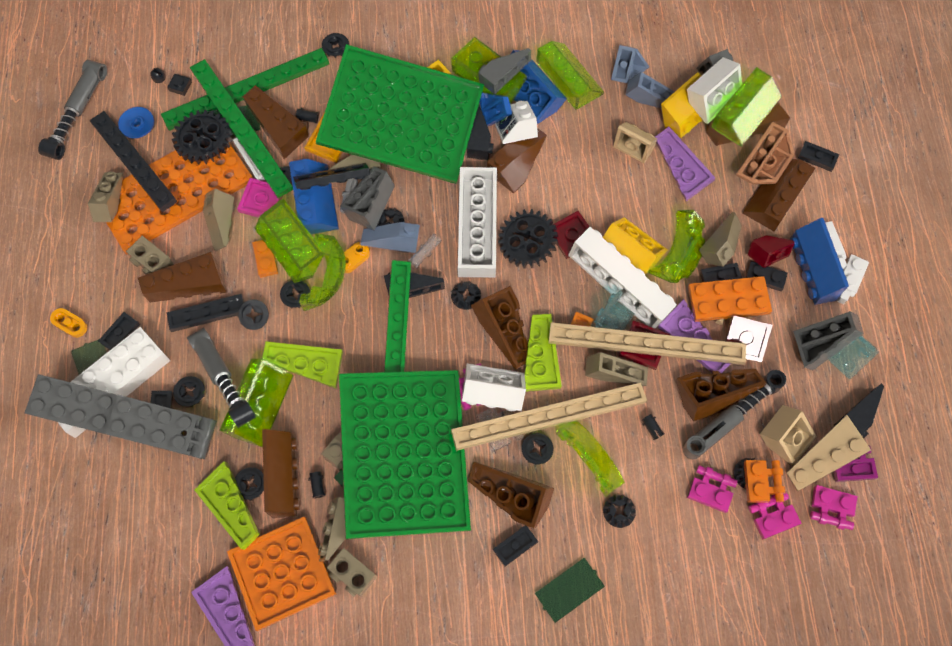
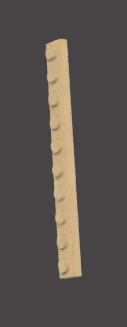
(647, 343)
(548, 416)

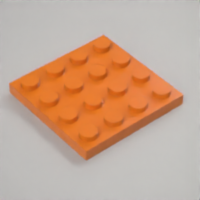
(281, 573)

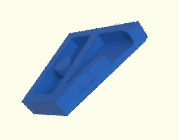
(494, 107)

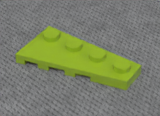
(541, 359)
(307, 361)
(227, 504)

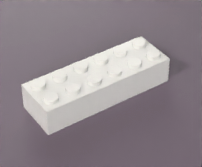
(477, 222)
(617, 273)
(122, 369)

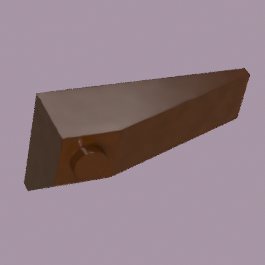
(516, 161)
(502, 322)
(712, 392)
(518, 496)

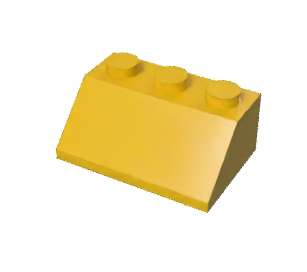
(678, 112)
(635, 244)

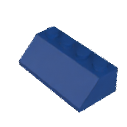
(539, 92)
(315, 205)
(819, 262)

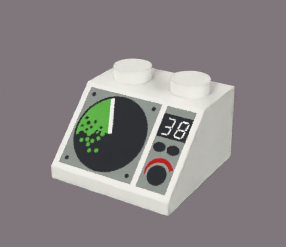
(518, 125)

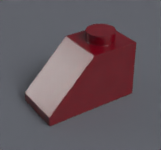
(770, 250)

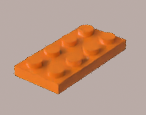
(729, 297)

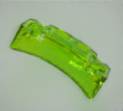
(685, 251)
(333, 276)
(592, 455)

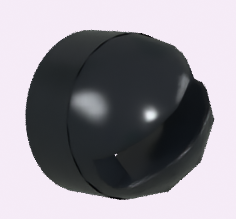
(156, 77)

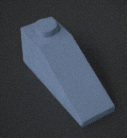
(647, 90)
(393, 236)

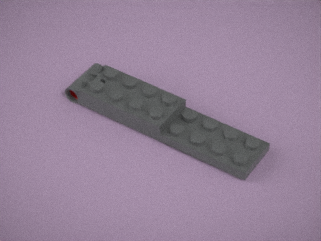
(120, 416)

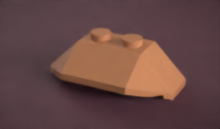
(768, 157)

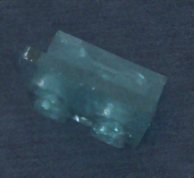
(614, 315)
(854, 356)

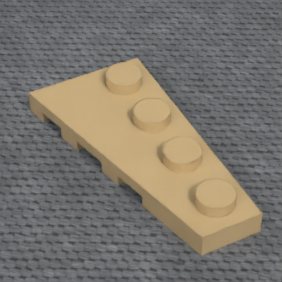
(829, 454)

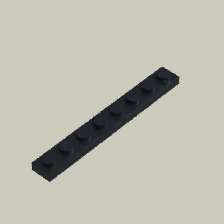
(133, 161)

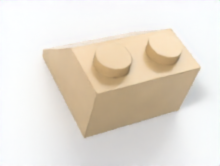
(634, 142)
(788, 434)

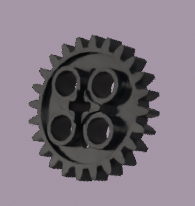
(201, 137)
(521, 253)

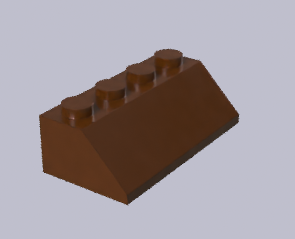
(774, 200)
(280, 473)

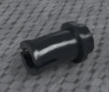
(306, 115)
(652, 426)
(317, 484)

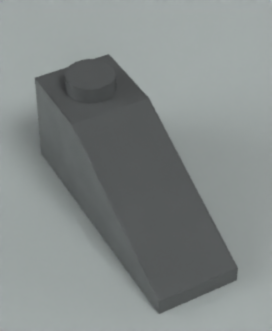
(503, 69)

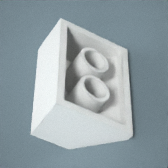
(715, 88)
(493, 387)

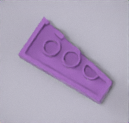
(684, 165)
(682, 324)
(223, 609)

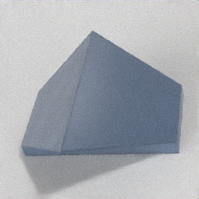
(628, 64)

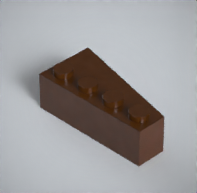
(776, 115)
(277, 123)
(184, 280)

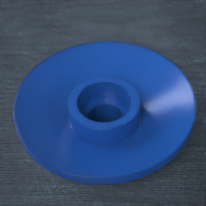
(133, 117)

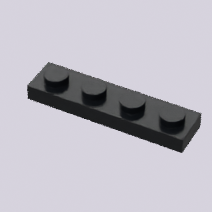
(337, 175)
(204, 313)

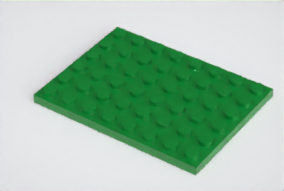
(400, 114)
(401, 454)

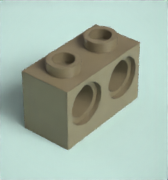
(149, 258)
(354, 569)

